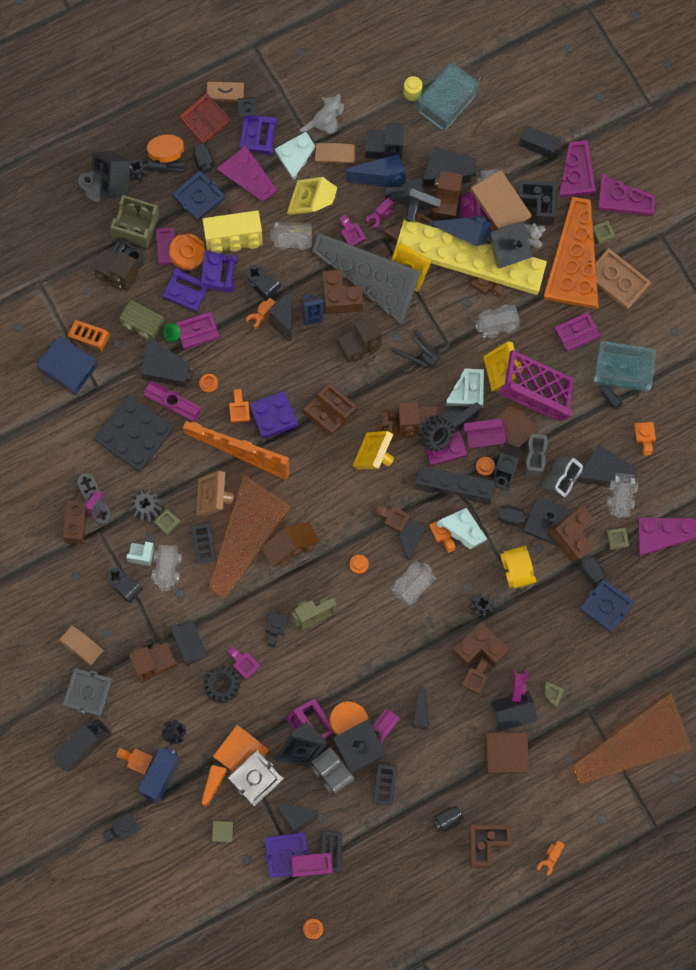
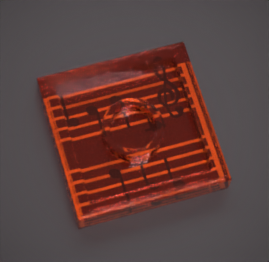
(205, 118)

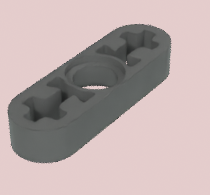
(93, 484)

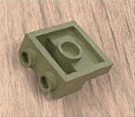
(308, 614)

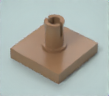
(212, 494)

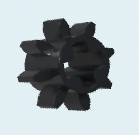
(135, 173)
(485, 600)
(173, 732)

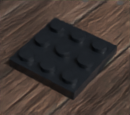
(134, 433)

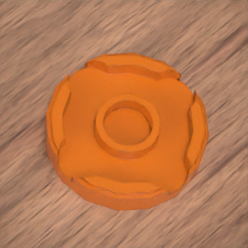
(165, 148)
(186, 251)
(346, 716)

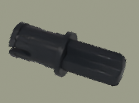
(174, 166)

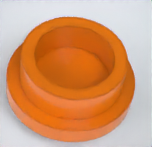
(208, 383)
(485, 466)
(359, 564)
(313, 929)

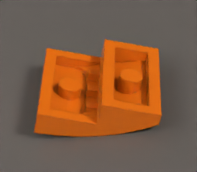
(238, 748)

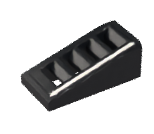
(210, 542)
(420, 718)
(384, 766)

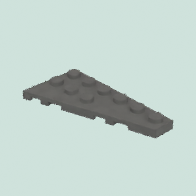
(381, 279)

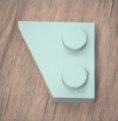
(295, 153)
(468, 389)
(463, 528)

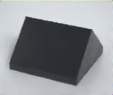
(281, 316)
(301, 746)
(297, 817)

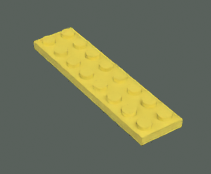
(467, 258)

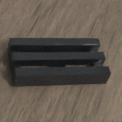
(332, 834)

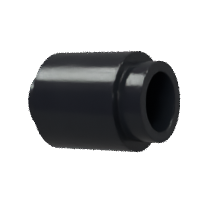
(203, 158)
(512, 516)
(592, 570)
(447, 819)

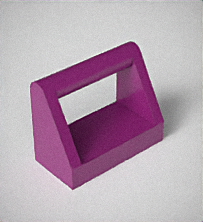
(297, 717)

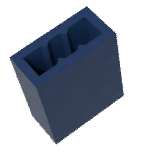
(66, 365)
(159, 775)

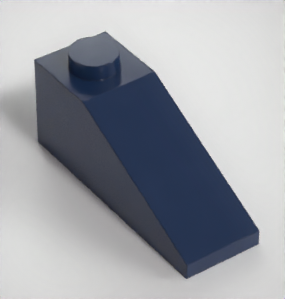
(380, 172)
(468, 229)
(311, 309)

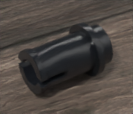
(612, 398)

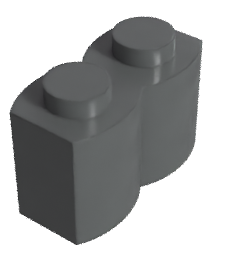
(536, 455)
(563, 474)
(332, 771)

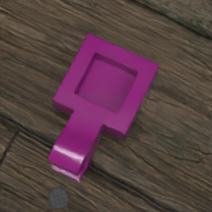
(382, 211)
(352, 233)
(245, 664)
(519, 685)

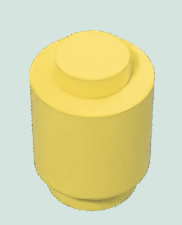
(412, 88)

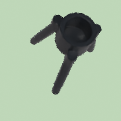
(430, 356)

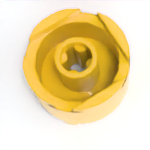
(519, 567)

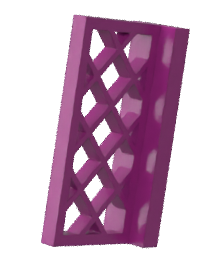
(536, 399)

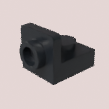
(247, 106)

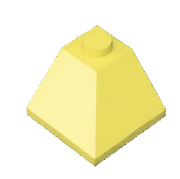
(311, 195)

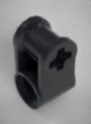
(124, 247)
(264, 284)
(126, 586)

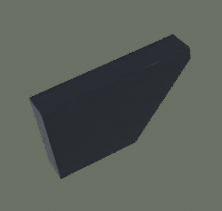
(410, 536)

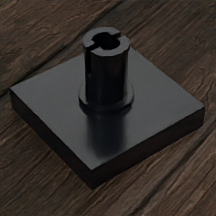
(414, 201)
(510, 244)
(543, 518)
(360, 746)

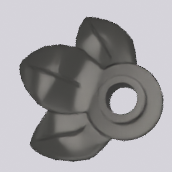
(93, 188)

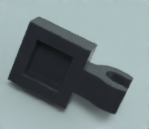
(275, 626)
(123, 827)

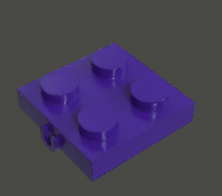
(273, 415)
(281, 849)

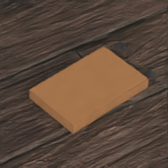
(500, 201)
(620, 279)

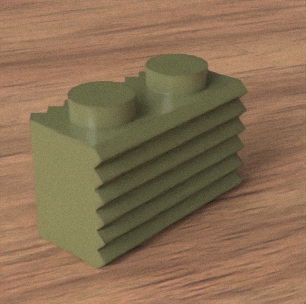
(141, 320)

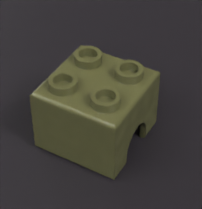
(135, 221)

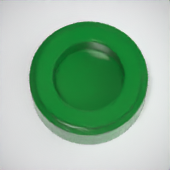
(171, 332)

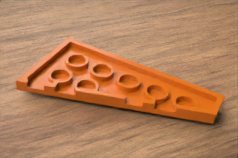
(574, 267)
(244, 450)

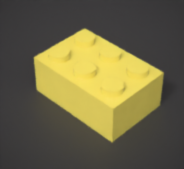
(233, 232)

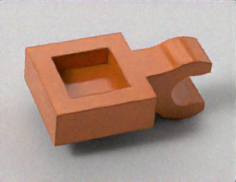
(263, 313)
(239, 410)
(645, 434)
(442, 535)
(137, 761)
(553, 852)

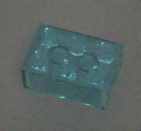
(447, 96)
(624, 366)

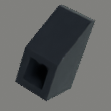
(506, 466)

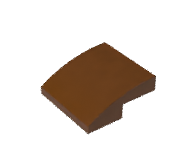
(329, 409)
(517, 426)
(506, 753)

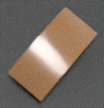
(335, 153)
(81, 645)

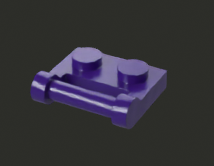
(252, 132)
(212, 269)
(184, 295)

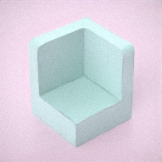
(141, 553)

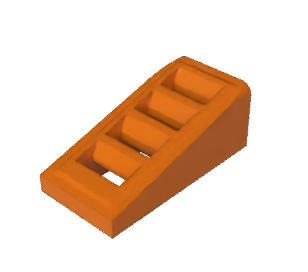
(104, 335)
(214, 780)

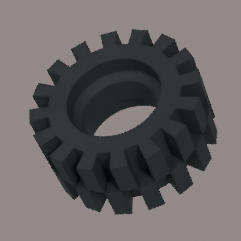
(443, 436)
(226, 695)

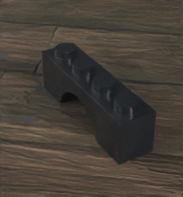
(438, 480)

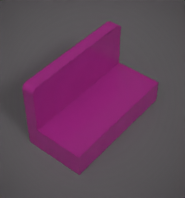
(485, 433)

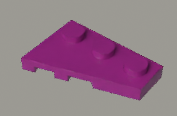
(578, 171)
(249, 174)
(621, 198)
(664, 532)

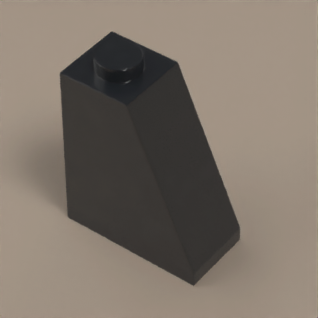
(450, 162)
(164, 366)
(602, 468)
(82, 744)

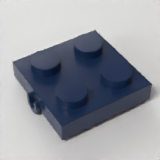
(198, 196)
(607, 605)

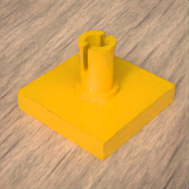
(413, 259)
(496, 365)
(373, 451)

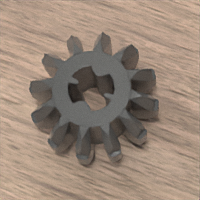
(150, 510)

